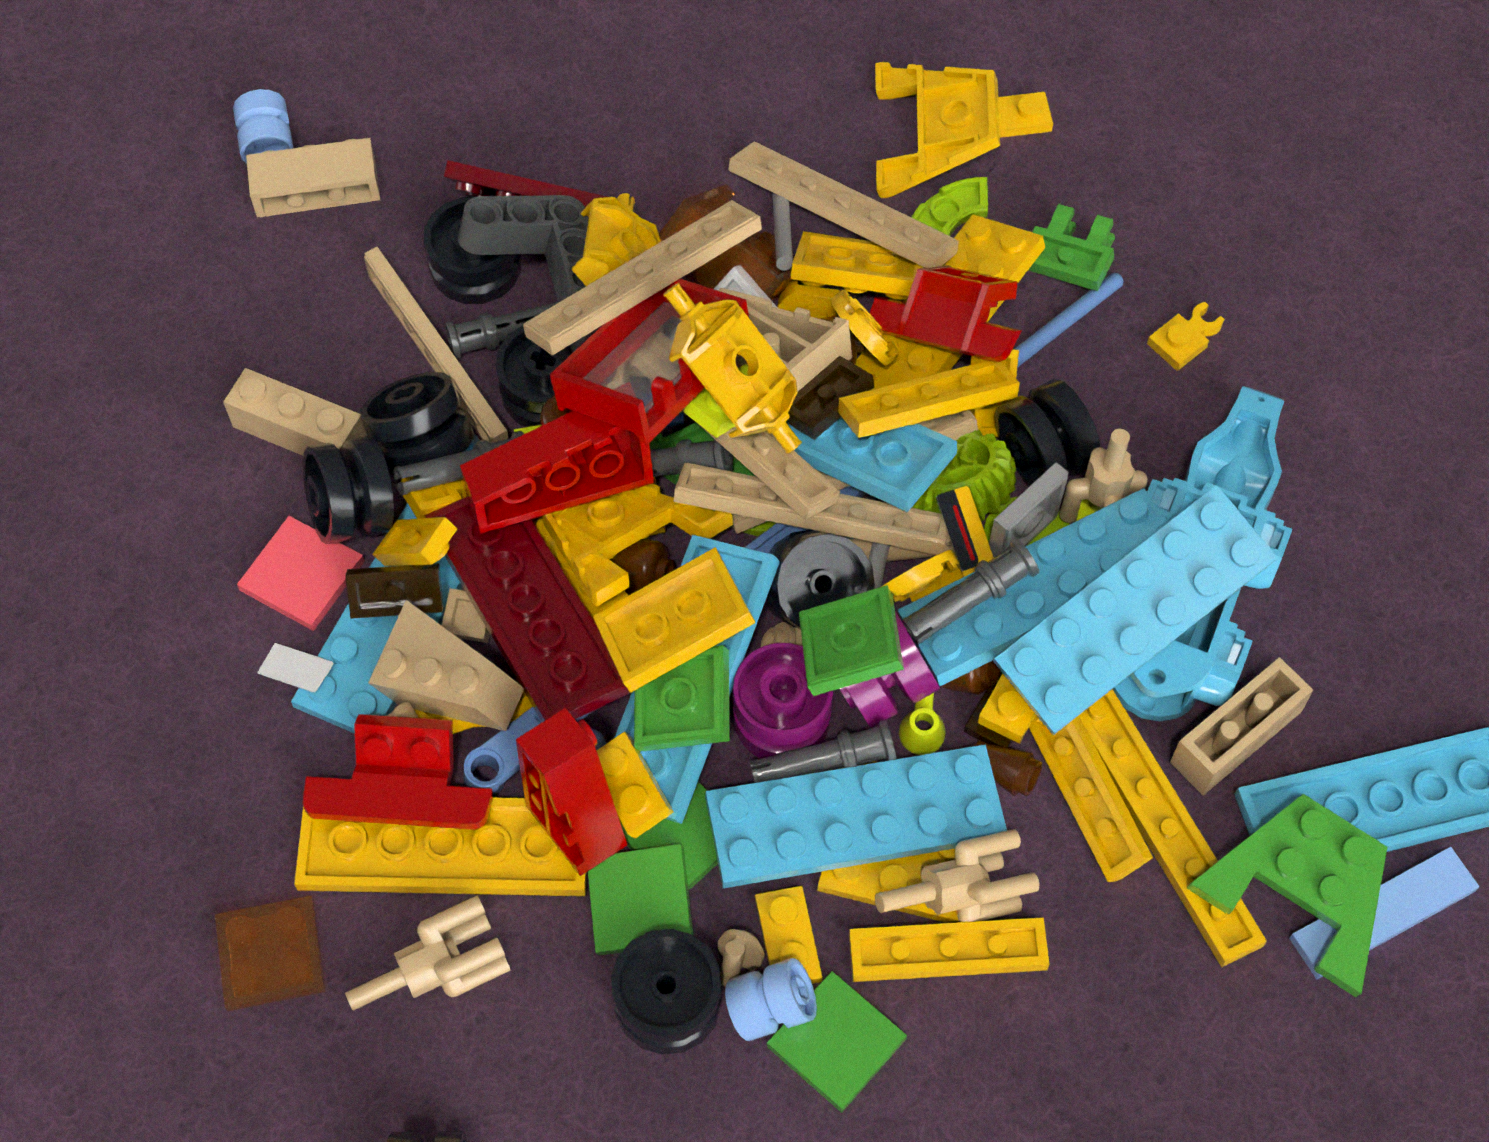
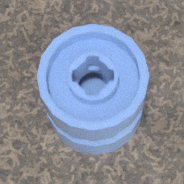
(261, 122)
(764, 1001)

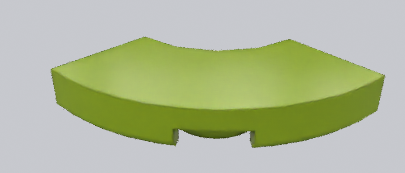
(954, 205)

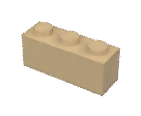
(312, 177)
(288, 414)
(1241, 726)

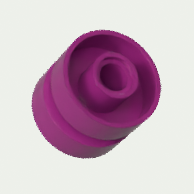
(874, 695)
(774, 705)

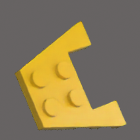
(953, 121)
(602, 528)

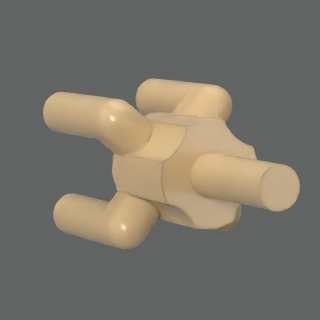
(1106, 478)
(966, 882)
(437, 960)

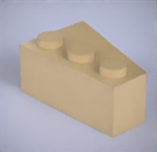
(798, 339)
(443, 674)

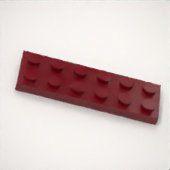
(532, 614)

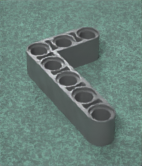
(530, 226)

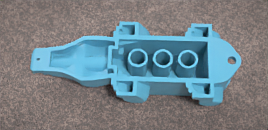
(1212, 653)

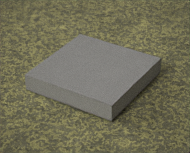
(1030, 511)

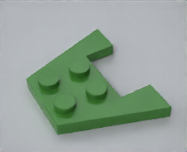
(1318, 866)

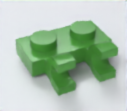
(1073, 258)

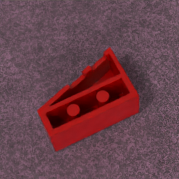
(569, 790)

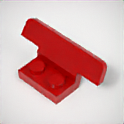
(951, 312)
(400, 779)

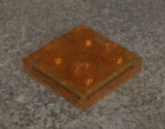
(269, 953)

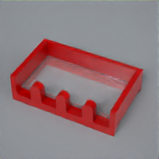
(626, 369)

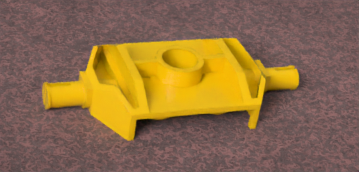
(613, 237)
(709, 343)

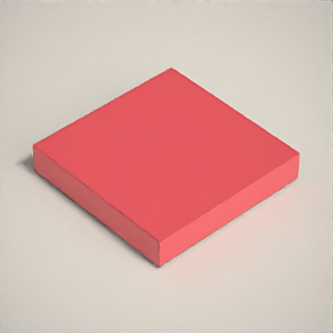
(300, 573)

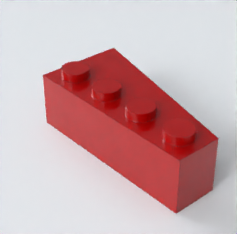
(554, 470)

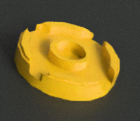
(864, 326)
(922, 575)

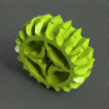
(983, 467)

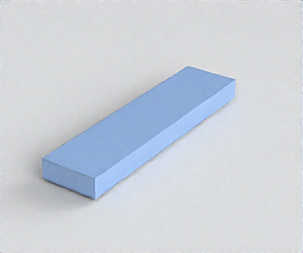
(1400, 904)

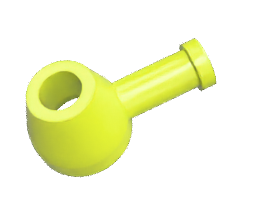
(918, 740)

